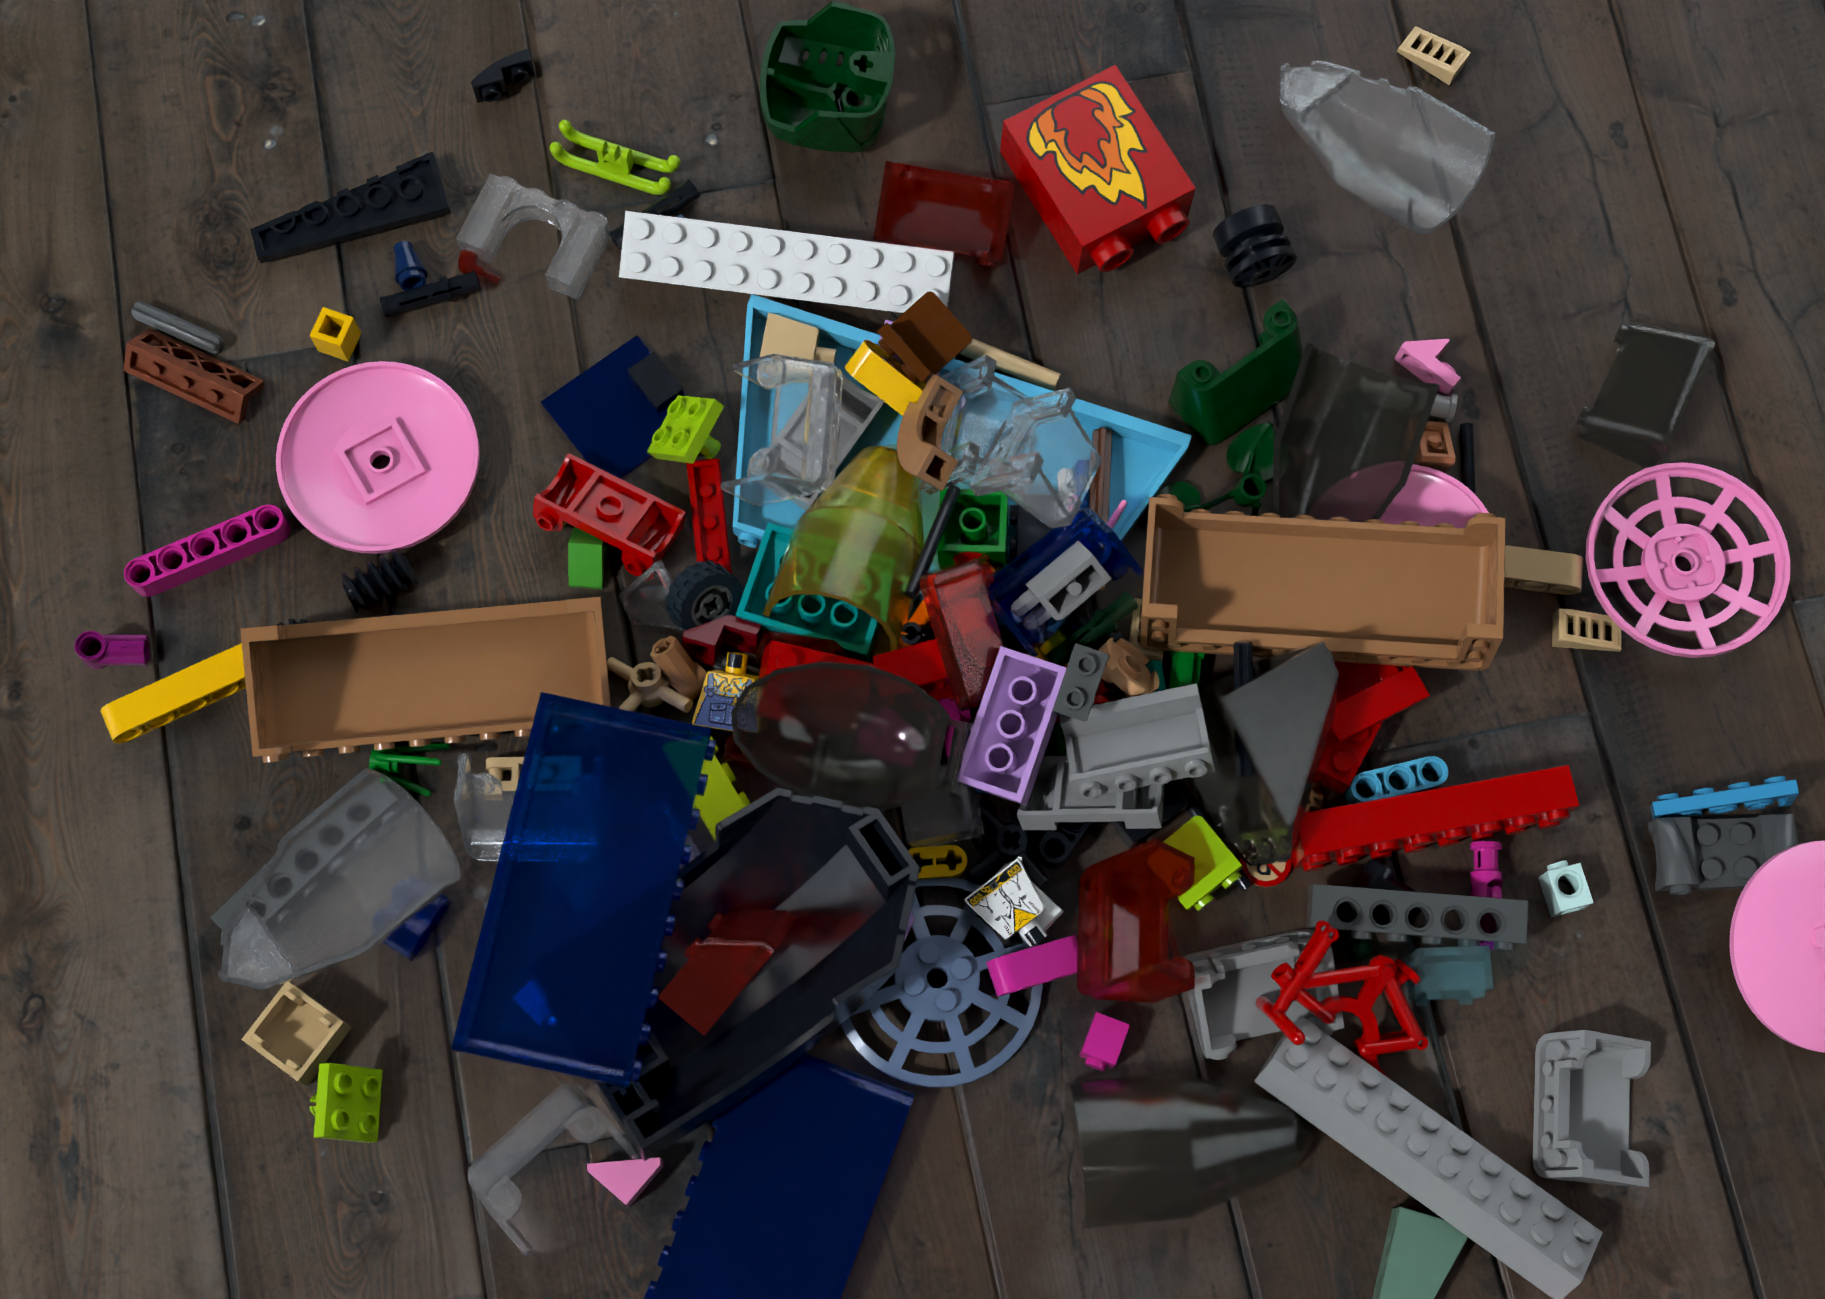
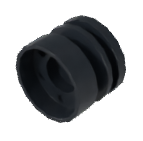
(1254, 246)

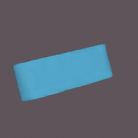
(1410, 774)

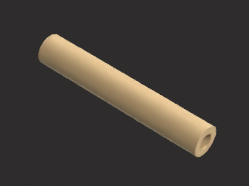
(1014, 365)

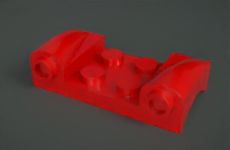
(609, 511)

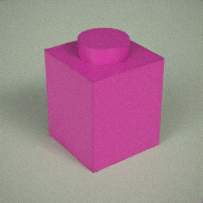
(1103, 1042)

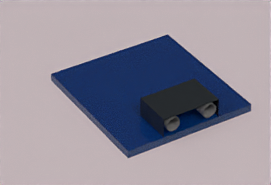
(616, 407)

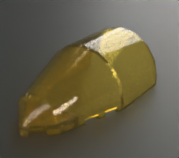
(859, 541)

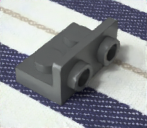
(1080, 682)

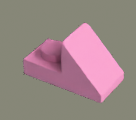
(1422, 361)

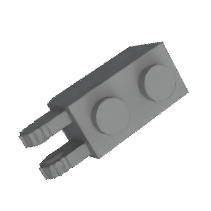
(1061, 587)

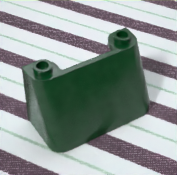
(1225, 402)

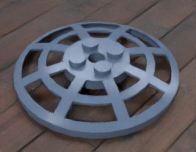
(946, 1002)

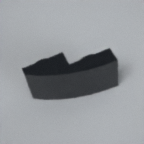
(491, 82)

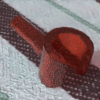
(467, 263)

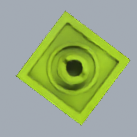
(687, 430)
(347, 1103)

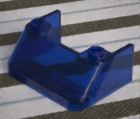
(1011, 580)

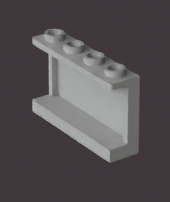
(1138, 743)

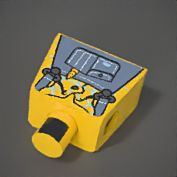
(721, 692)

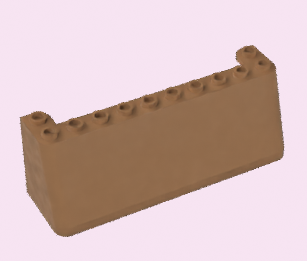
(1300, 581)
(418, 675)

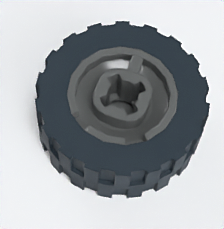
(702, 595)

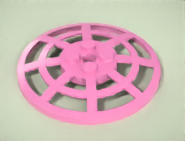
(1699, 548)

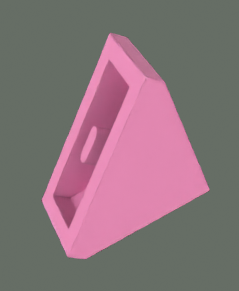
(627, 1177)

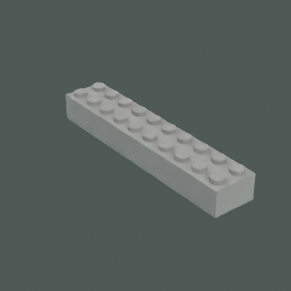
(1431, 1160)

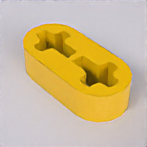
(939, 853)

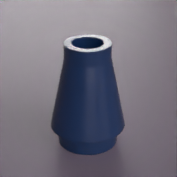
(408, 267)

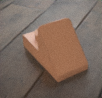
(1436, 447)

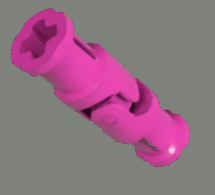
(1486, 879)

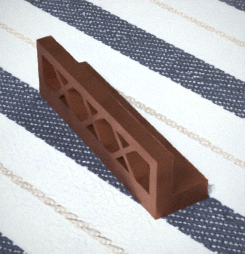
(189, 376)

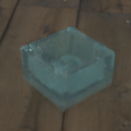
(1449, 974)

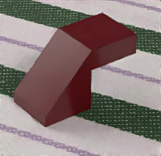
(706, 640)

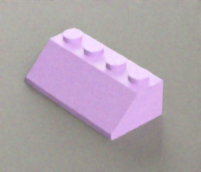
(1012, 726)

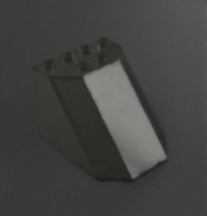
(1284, 728)

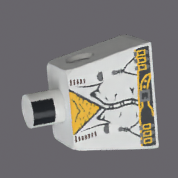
(1010, 904)

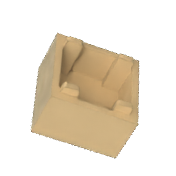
(296, 1033)

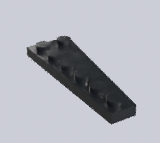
(381, 204)

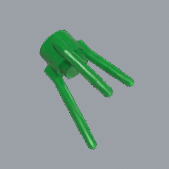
(392, 761)

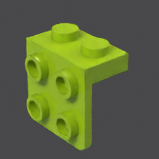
(1213, 862)

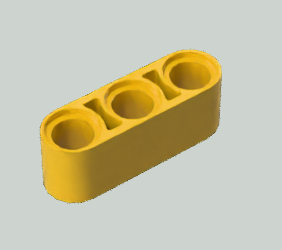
(883, 376)

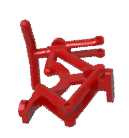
(1377, 976)

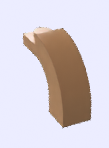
(922, 432)

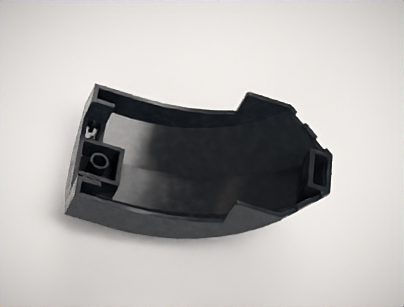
(852, 903)

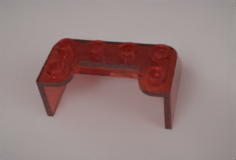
(1127, 925)

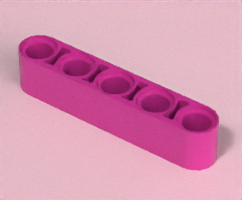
(191, 549)

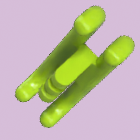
(614, 161)

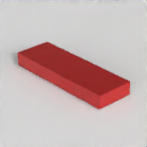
(1377, 704)

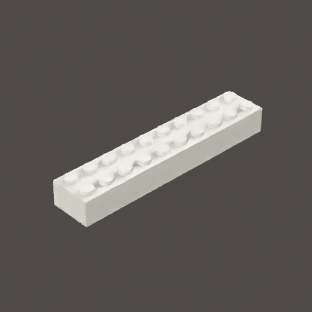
(781, 263)

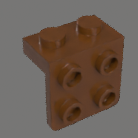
(925, 338)

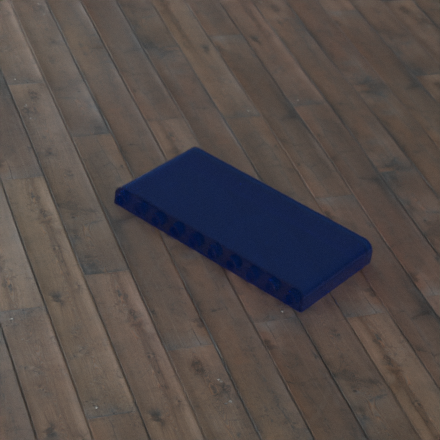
(585, 891)
(785, 1188)

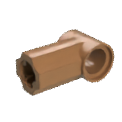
(682, 672)

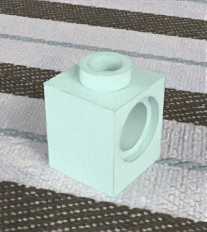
(1561, 903)

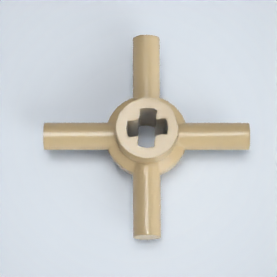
(647, 686)

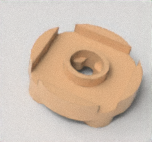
(1128, 668)

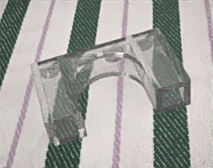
(507, 203)

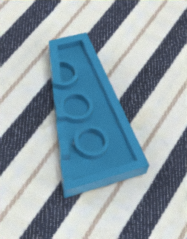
(1726, 801)

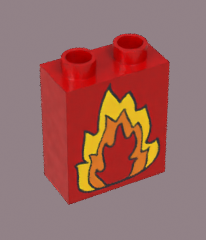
(1098, 171)

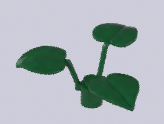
(1247, 454)

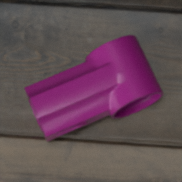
(115, 649)

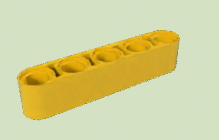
(175, 696)

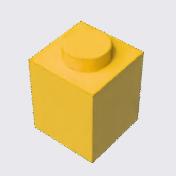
(335, 334)

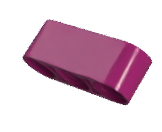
(1034, 965)

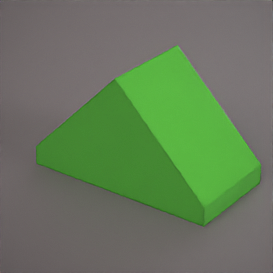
(586, 560)

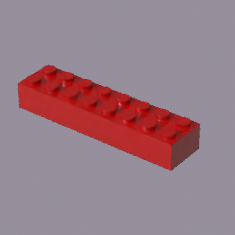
(1434, 817)

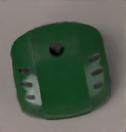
(808, 99)

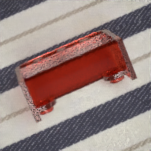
(963, 625)
(724, 963)

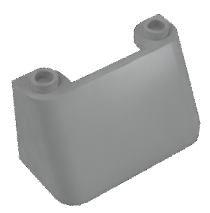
(1235, 976)
(1586, 1108)

